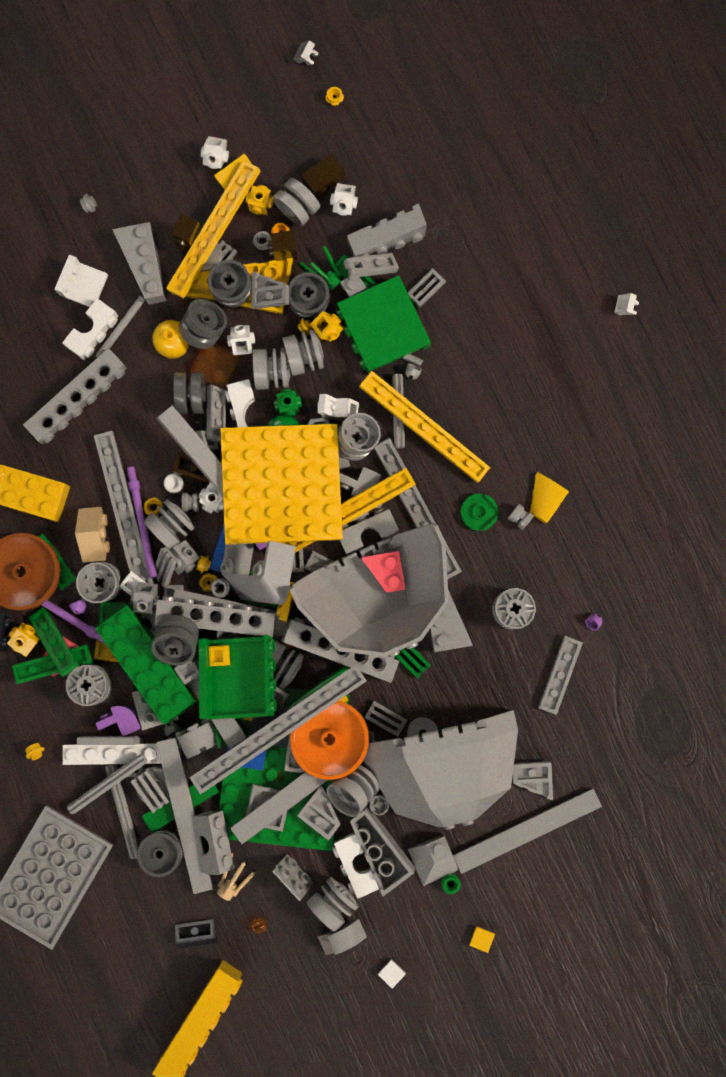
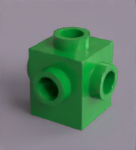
(290, 409)

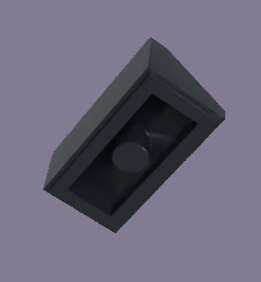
(195, 933)

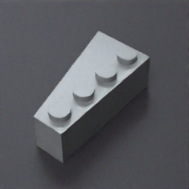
(388, 234)
(142, 256)
(448, 630)
(382, 852)

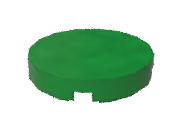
(479, 512)

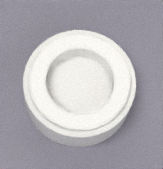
(173, 483)

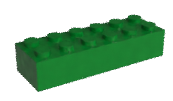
(155, 680)

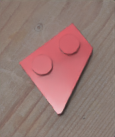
(387, 570)

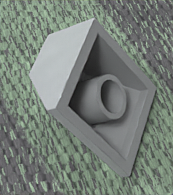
(433, 859)

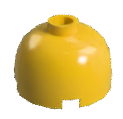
(168, 340)

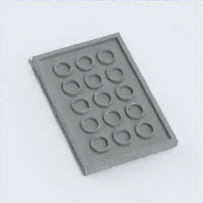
(50, 876)

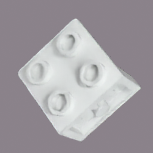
(80, 282)

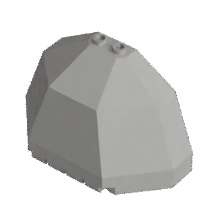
(357, 611)
(447, 776)

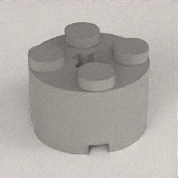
(197, 738)

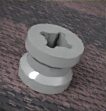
(190, 502)

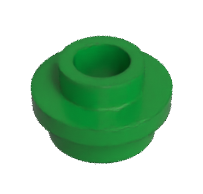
(450, 890)

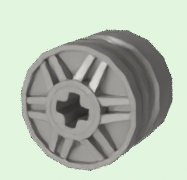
(303, 352)
(270, 368)
(366, 434)
(169, 524)
(88, 581)
(503, 603)
(100, 685)
(353, 791)
(334, 902)

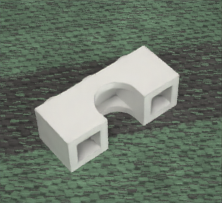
(83, 343)
(361, 881)

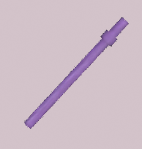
(134, 486)
(90, 631)

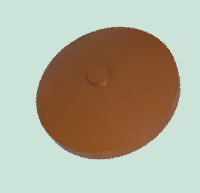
(27, 571)

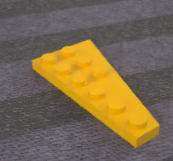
(274, 269)

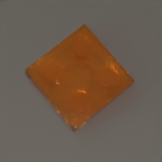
(216, 364)

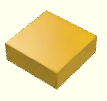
(219, 655)
(482, 939)

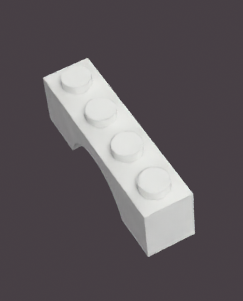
(241, 397)

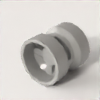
(520, 517)
(377, 806)

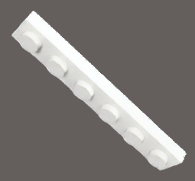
(109, 754)

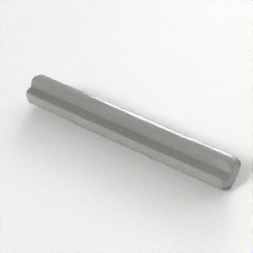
(399, 433)

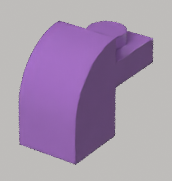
(124, 716)

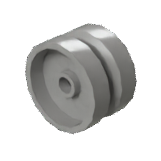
(296, 202)

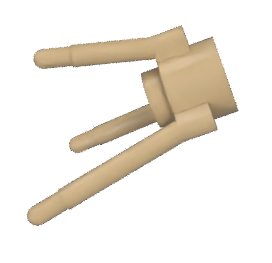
(228, 888)

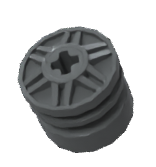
(285, 666)

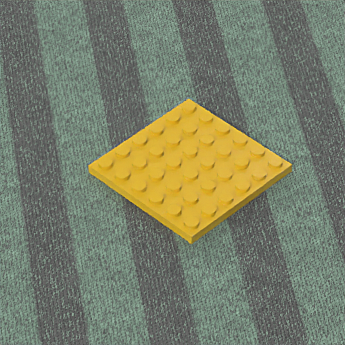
(281, 484)

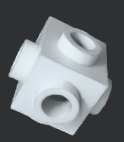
(214, 152)
(344, 199)
(241, 339)
(205, 499)

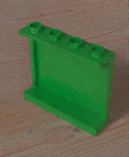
(382, 324)
(242, 687)

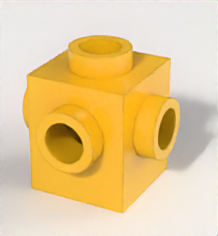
(261, 205)
(327, 326)
(23, 639)

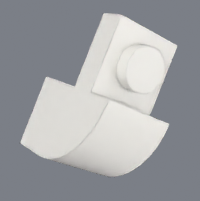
(335, 408)

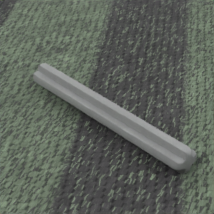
(107, 783)
(124, 815)

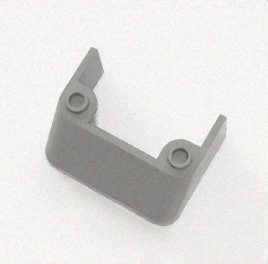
(269, 578)

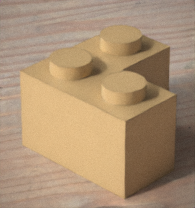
(91, 534)

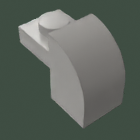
(366, 480)
(343, 939)

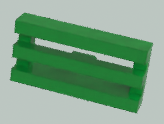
(422, 669)

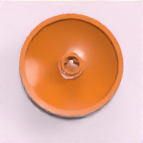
(331, 742)

